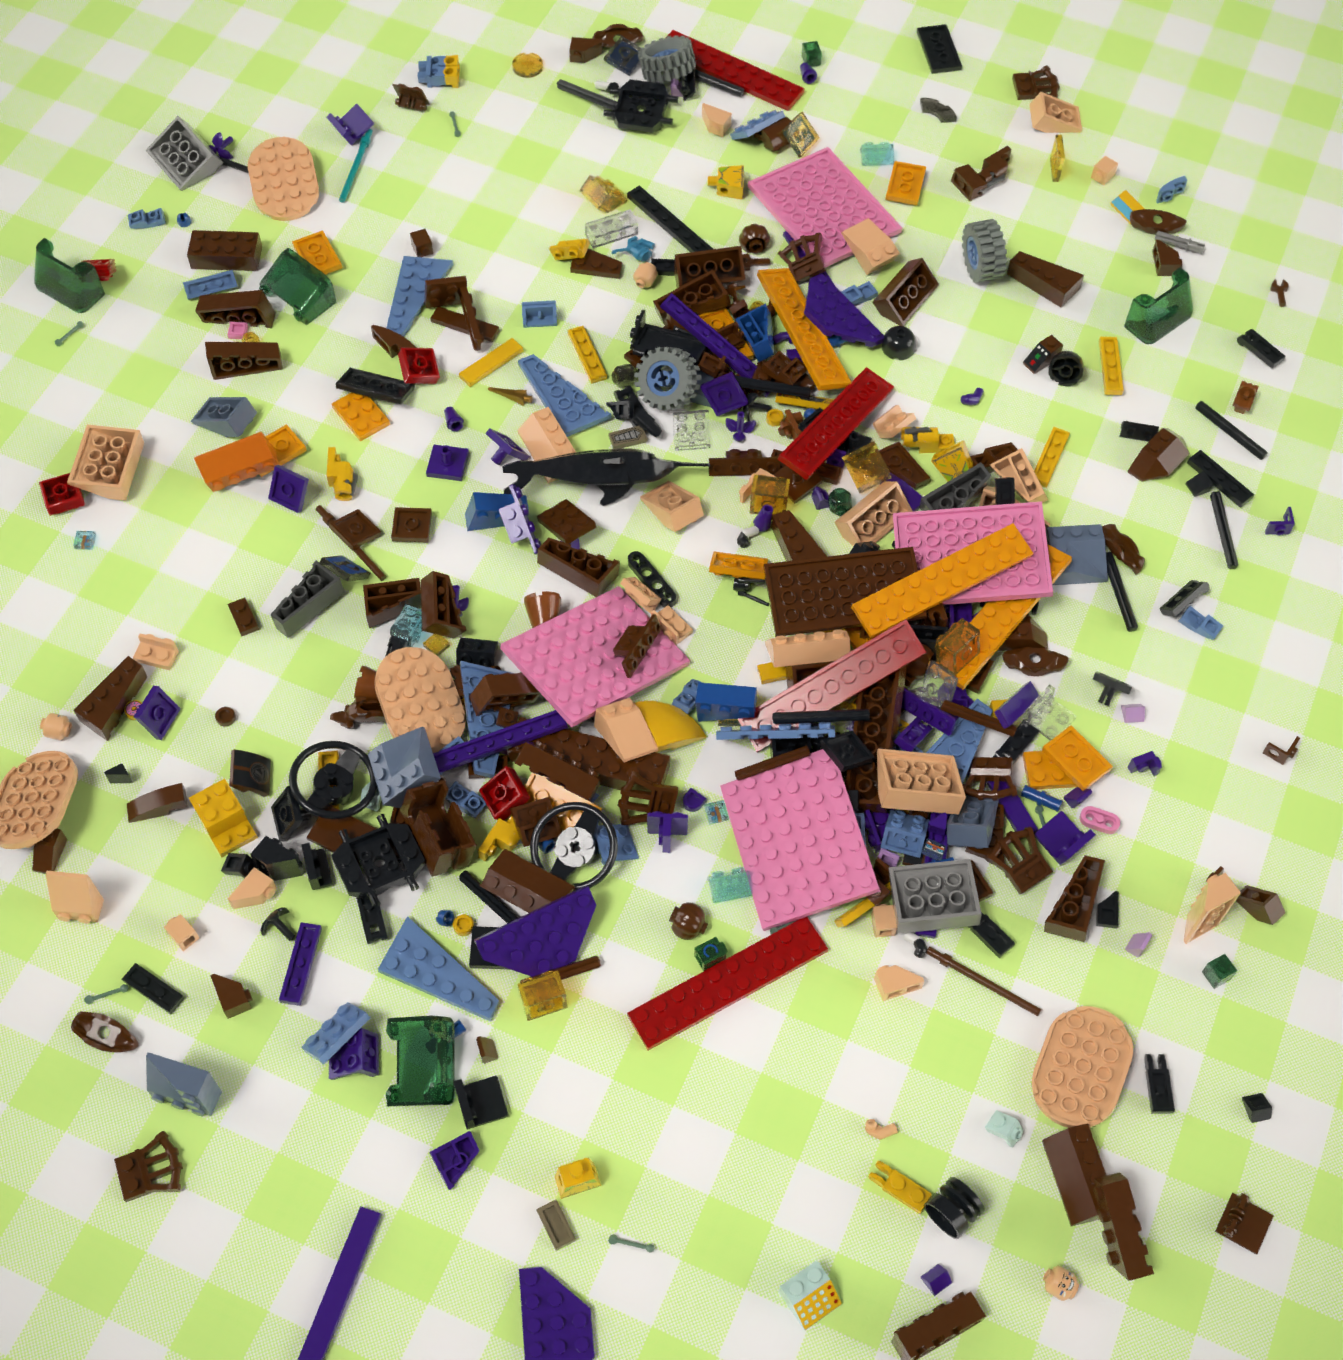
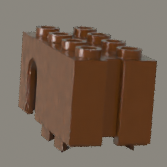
(439, 835)

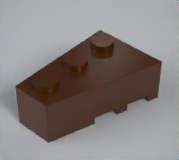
(388, 599)
(439, 607)
(502, 690)

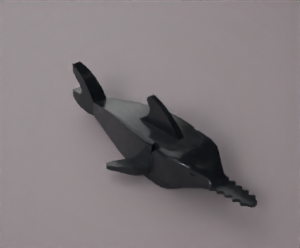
(608, 469)

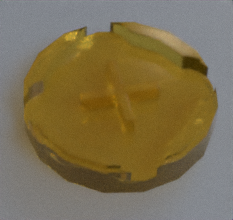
(527, 65)

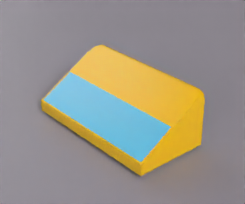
(1125, 204)

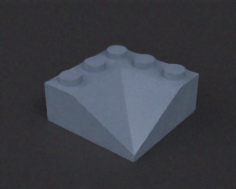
(1087, 551)
(403, 765)
(181, 1085)

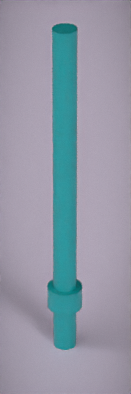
(364, 143)

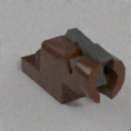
(995, 166)

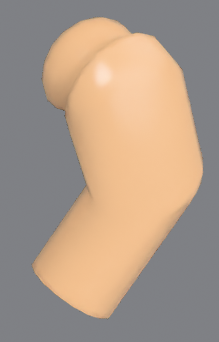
(878, 1131)

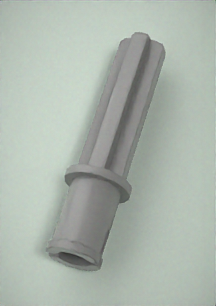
(1187, 244)

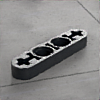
(649, 580)

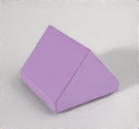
(1133, 713)
(888, 857)

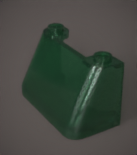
(299, 286)
(73, 287)
(1154, 318)
(423, 1061)

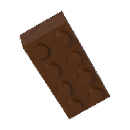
(224, 250)

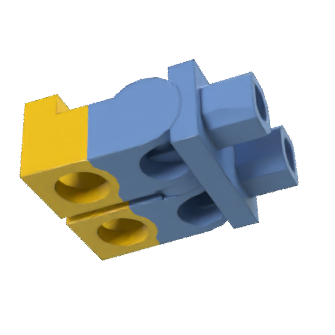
(439, 71)

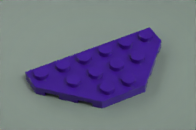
(837, 315)
(542, 937)
(553, 1319)

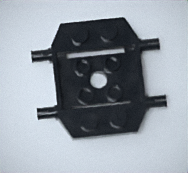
(652, 116)
(374, 847)

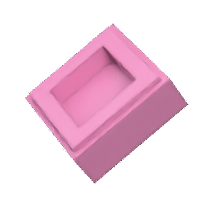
(237, 330)

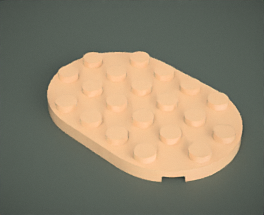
(283, 178)
(417, 693)
(35, 798)
(1082, 1067)

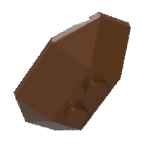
(1159, 456)
(1026, 634)

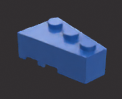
(758, 331)
(484, 512)
(725, 702)

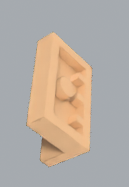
(892, 422)
(640, 593)
(673, 625)
(156, 651)

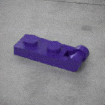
(913, 735)

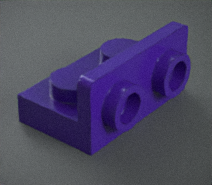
(875, 824)

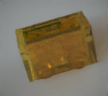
(602, 193)

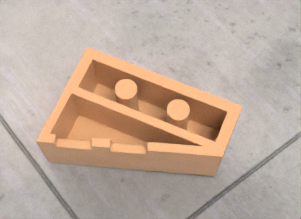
(1026, 481)

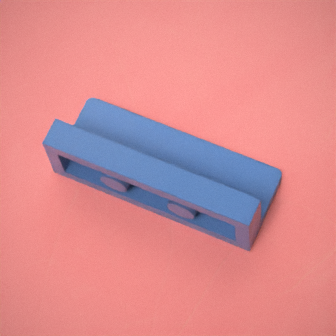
(210, 284)

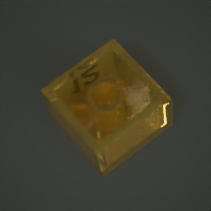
(866, 467)
(769, 491)
(958, 646)
(542, 995)

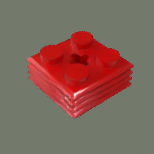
(104, 267)
(419, 365)
(60, 495)
(503, 793)

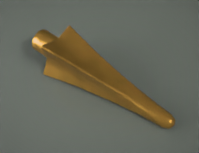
(517, 396)

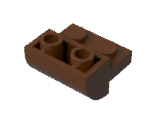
(773, 136)

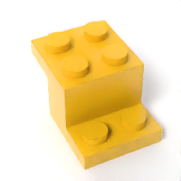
(223, 817)

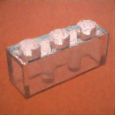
(611, 228)

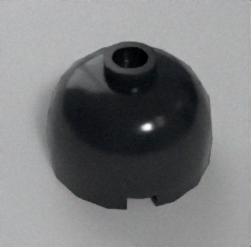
(899, 343)
(1066, 368)

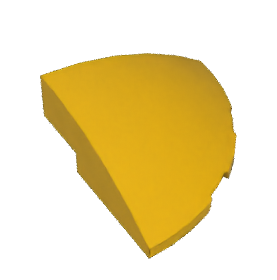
(670, 725)

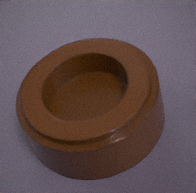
(225, 716)

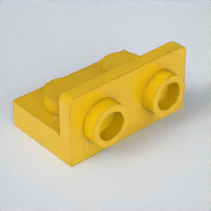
(570, 249)

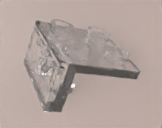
(691, 430)
(937, 685)
(1048, 714)

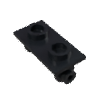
(687, 85)
(1138, 431)

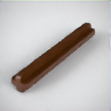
(977, 717)
(772, 763)
(576, 967)

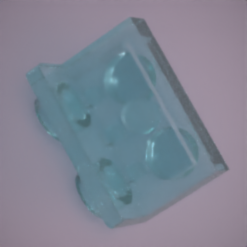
(877, 154)
(408, 625)
(730, 885)

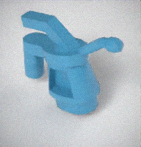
(638, 248)

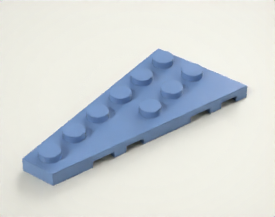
(411, 290)
(564, 399)
(482, 724)
(783, 731)
(963, 741)
(427, 967)

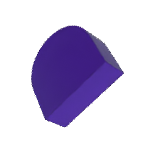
(693, 800)

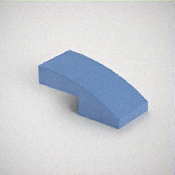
(860, 294)
(1199, 624)

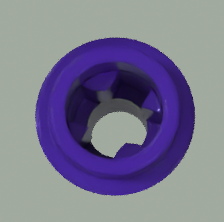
(808, 73)
(453, 419)
(764, 518)

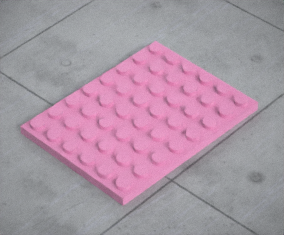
(821, 198)
(946, 531)
(575, 661)
(799, 840)

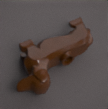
(359, 712)

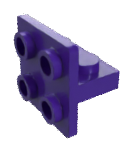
(665, 826)

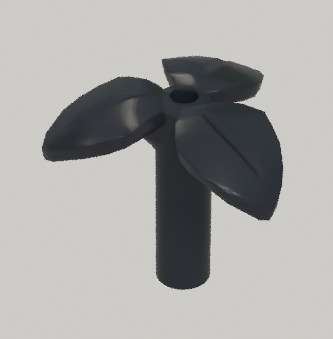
(754, 405)
(274, 919)

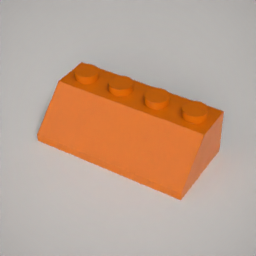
(237, 461)

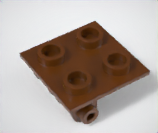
(410, 97)
(1244, 1223)

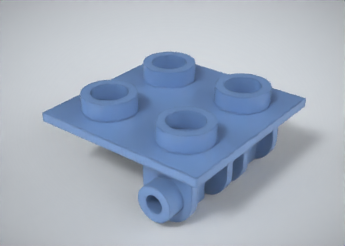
(626, 846)

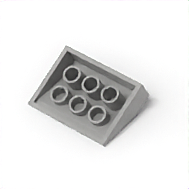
(183, 154)
(934, 896)

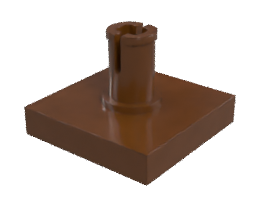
(799, 486)

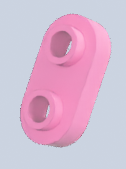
(1099, 819)

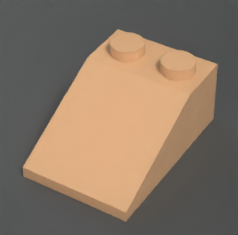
(1054, 115)
(870, 245)
(673, 505)
(625, 729)
(74, 897)

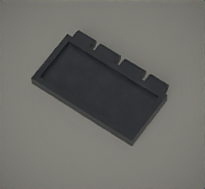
(654, 337)

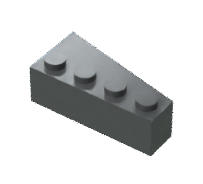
(959, 491)
(307, 599)

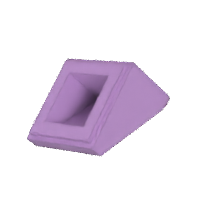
(675, 88)
(1138, 943)

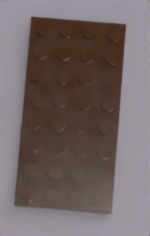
(821, 590)

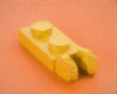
(901, 1187)

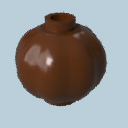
(756, 236)
(919, 667)
(688, 921)

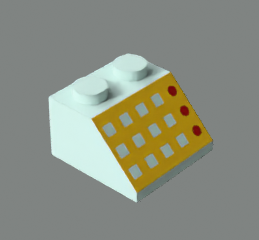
(810, 1295)

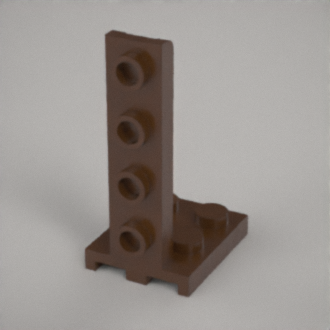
(452, 292)

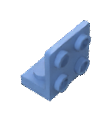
(905, 833)

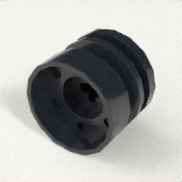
(954, 1207)

